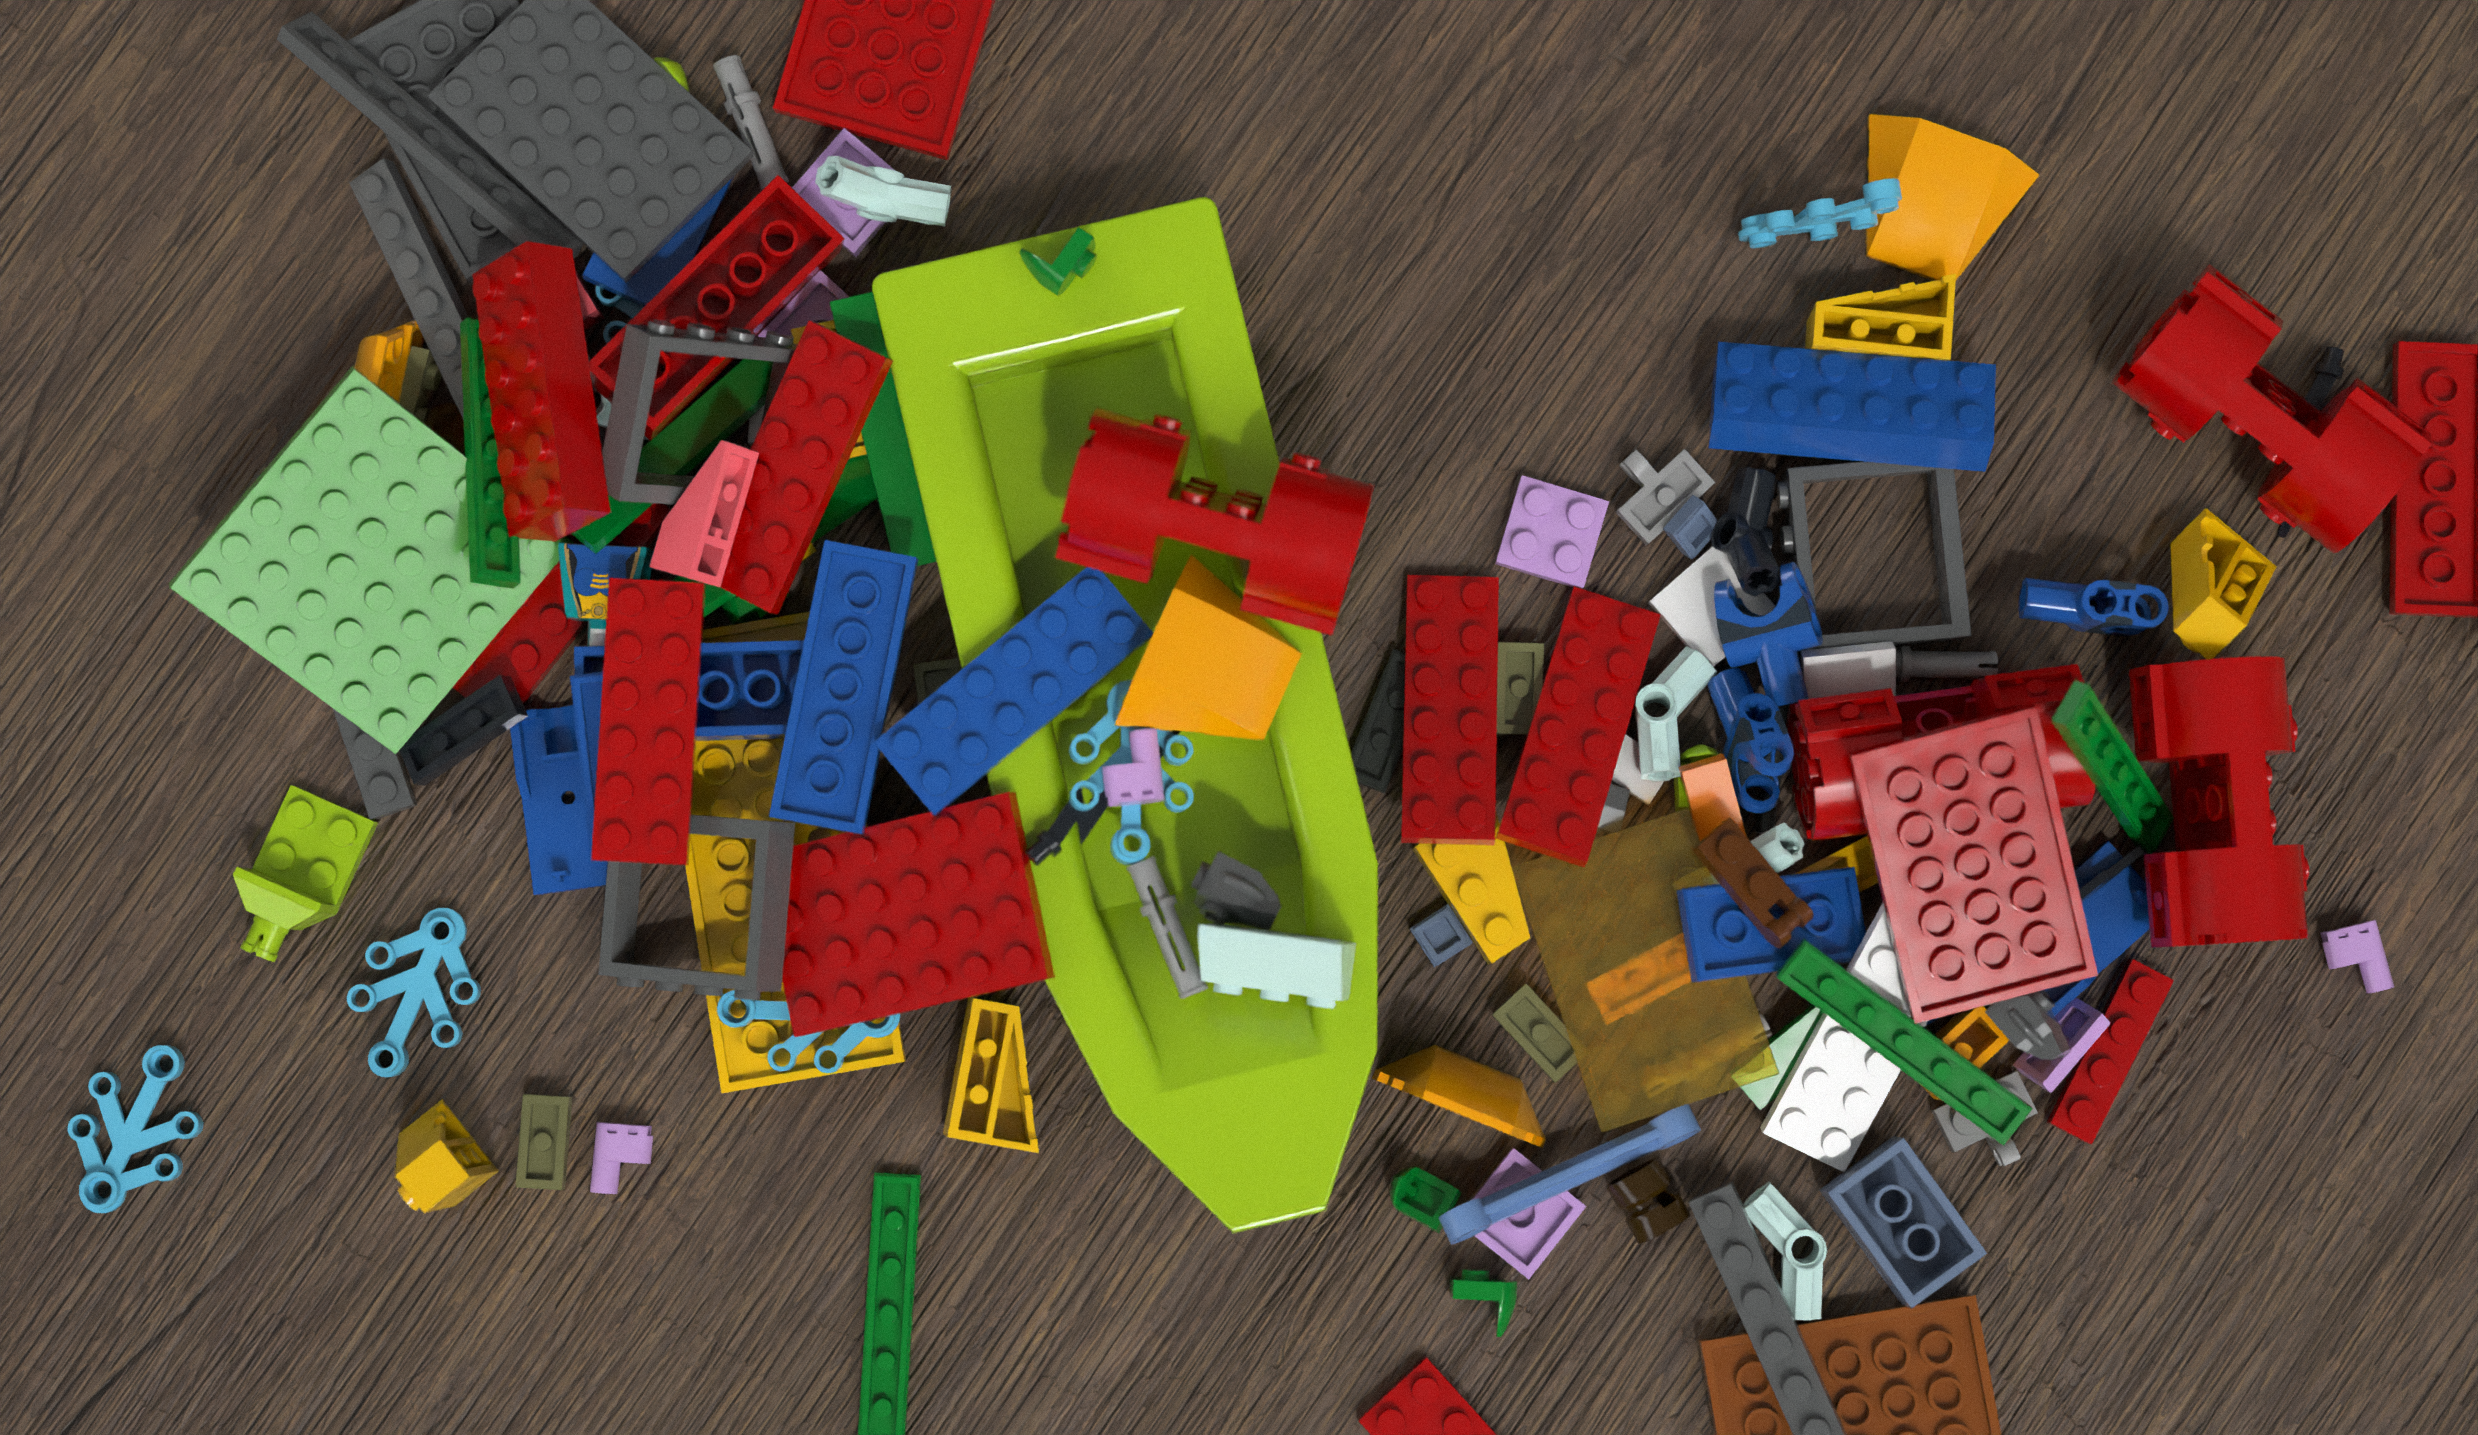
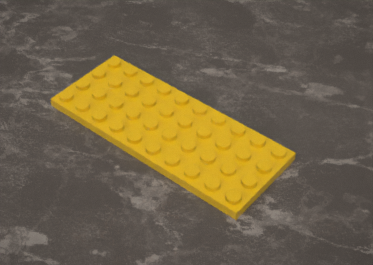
(740, 782)

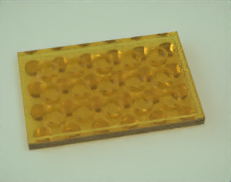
(1625, 980)

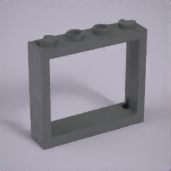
(635, 389)
(1946, 538)
(766, 922)

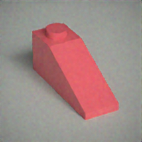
(705, 519)

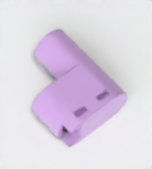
(1140, 780)
(2360, 945)
(615, 1145)

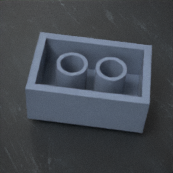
(1903, 1221)

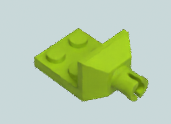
(301, 869)

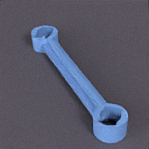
(1482, 1213)

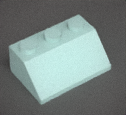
(1276, 963)

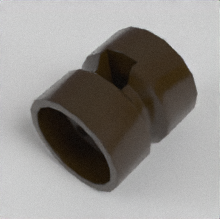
(1648, 1200)

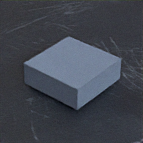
(1691, 527)
(1441, 935)

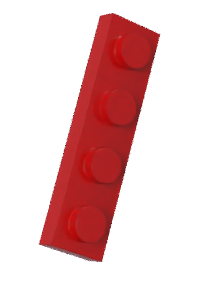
(2107, 1062)

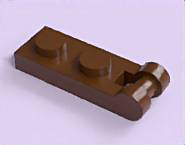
(1752, 882)

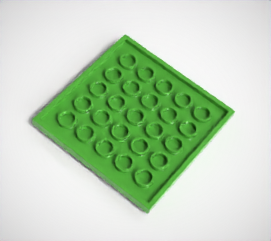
(358, 564)

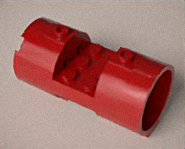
(2330, 465)
(1132, 496)
(1834, 725)
(2215, 731)

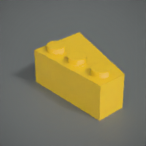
(1892, 322)
(2214, 584)
(1480, 891)
(990, 1080)
(439, 1161)

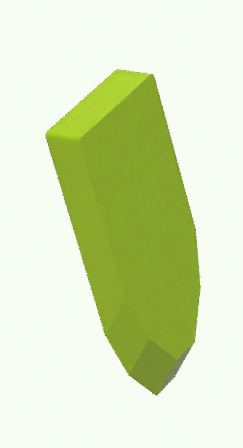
(995, 402)

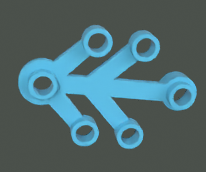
(1822, 214)
(1131, 813)
(419, 985)
(795, 1045)
(128, 1134)

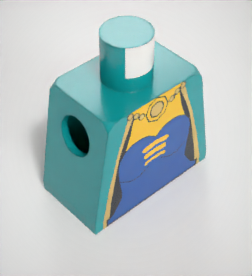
(587, 581)

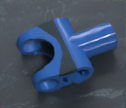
(2107, 613)
(1773, 637)
(1753, 736)

